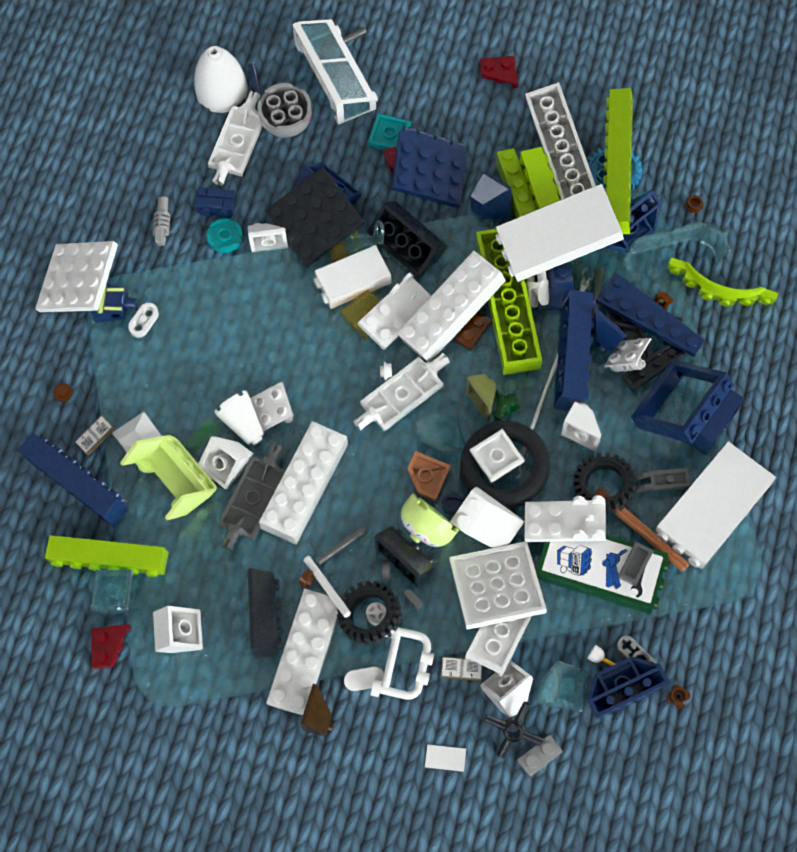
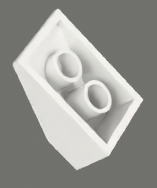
(486, 519)

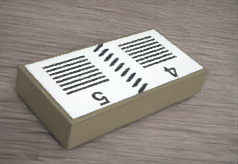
(95, 435)
(461, 669)

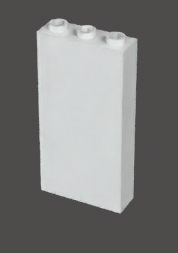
(559, 233)
(714, 505)

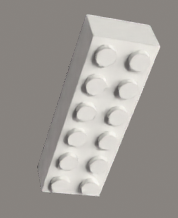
(451, 306)
(303, 483)

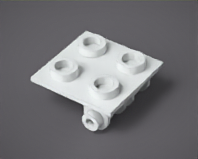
(628, 355)
(272, 406)

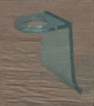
(352, 243)

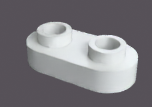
(143, 321)

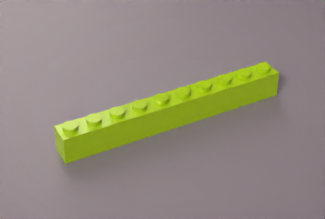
(619, 154)

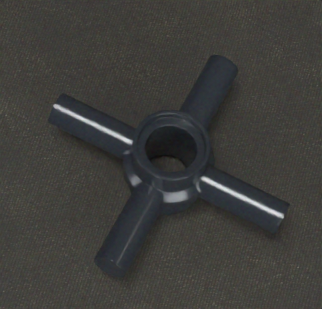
(513, 722)

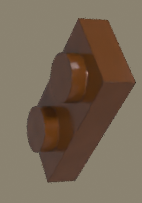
(473, 331)

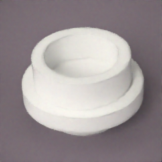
(386, 371)

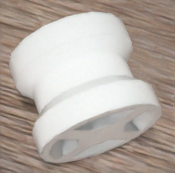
(375, 609)

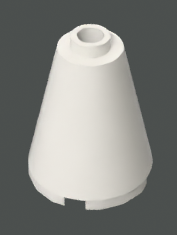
(241, 418)

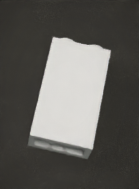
(352, 277)

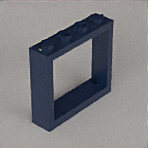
(661, 390)

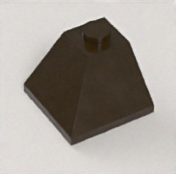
(317, 716)

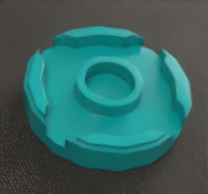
(224, 235)

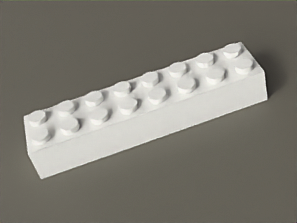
(560, 140)

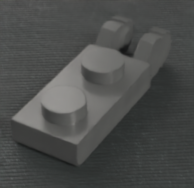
(664, 480)

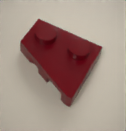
(500, 70)
(106, 644)

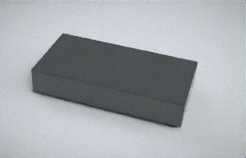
(635, 564)

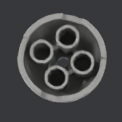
(284, 110)

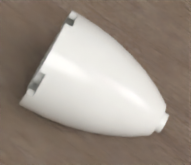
(219, 80)

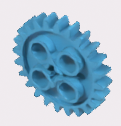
(596, 166)

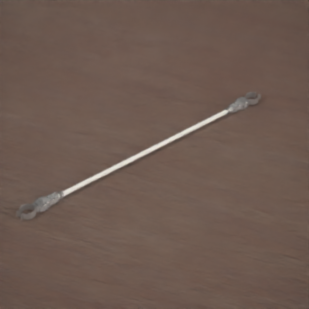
(583, 286)

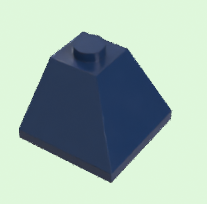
(491, 198)
(560, 285)
(606, 333)

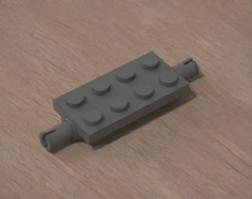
(251, 497)

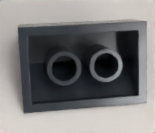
(404, 555)

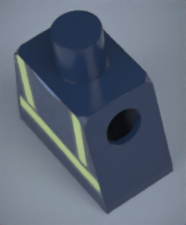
(113, 304)

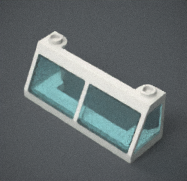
(334, 68)

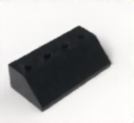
(408, 238)
(263, 613)

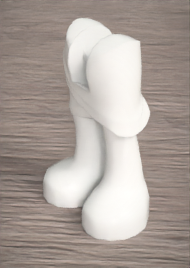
(538, 290)

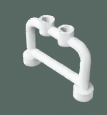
(422, 677)

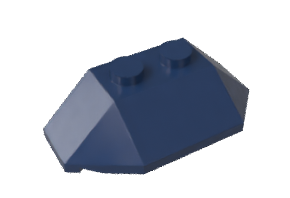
(643, 220)
(624, 685)

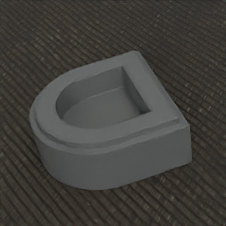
(386, 570)

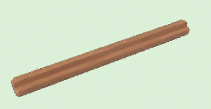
(647, 534)

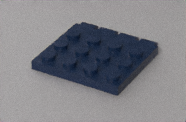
(429, 167)

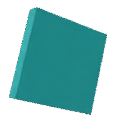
(386, 130)

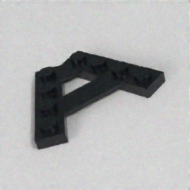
(654, 363)

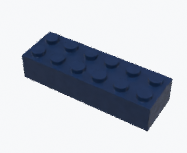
(573, 350)
(74, 478)

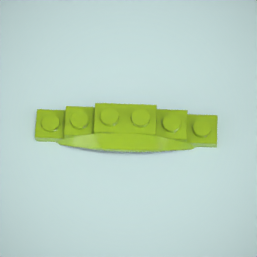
(712, 291)

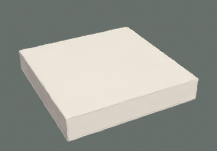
(496, 455)

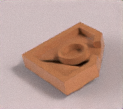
(428, 475)

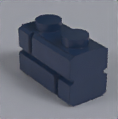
(215, 202)

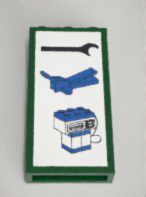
(594, 570)

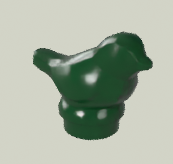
(505, 405)

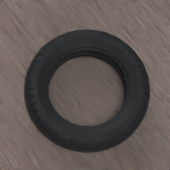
(531, 441)

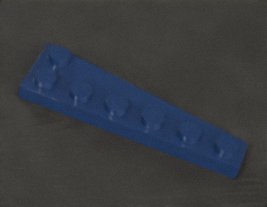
(636, 307)

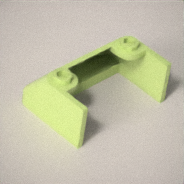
(175, 469)

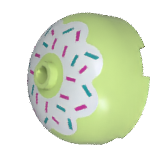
(426, 523)

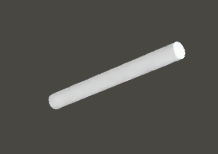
(327, 587)

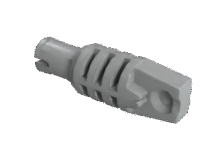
(161, 221)

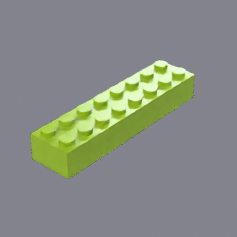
(510, 312)

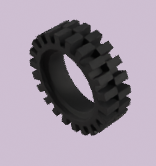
(611, 463)
(384, 627)

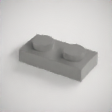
(539, 756)

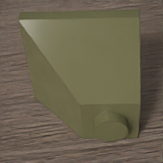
(482, 393)

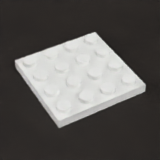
(76, 277)
(497, 585)

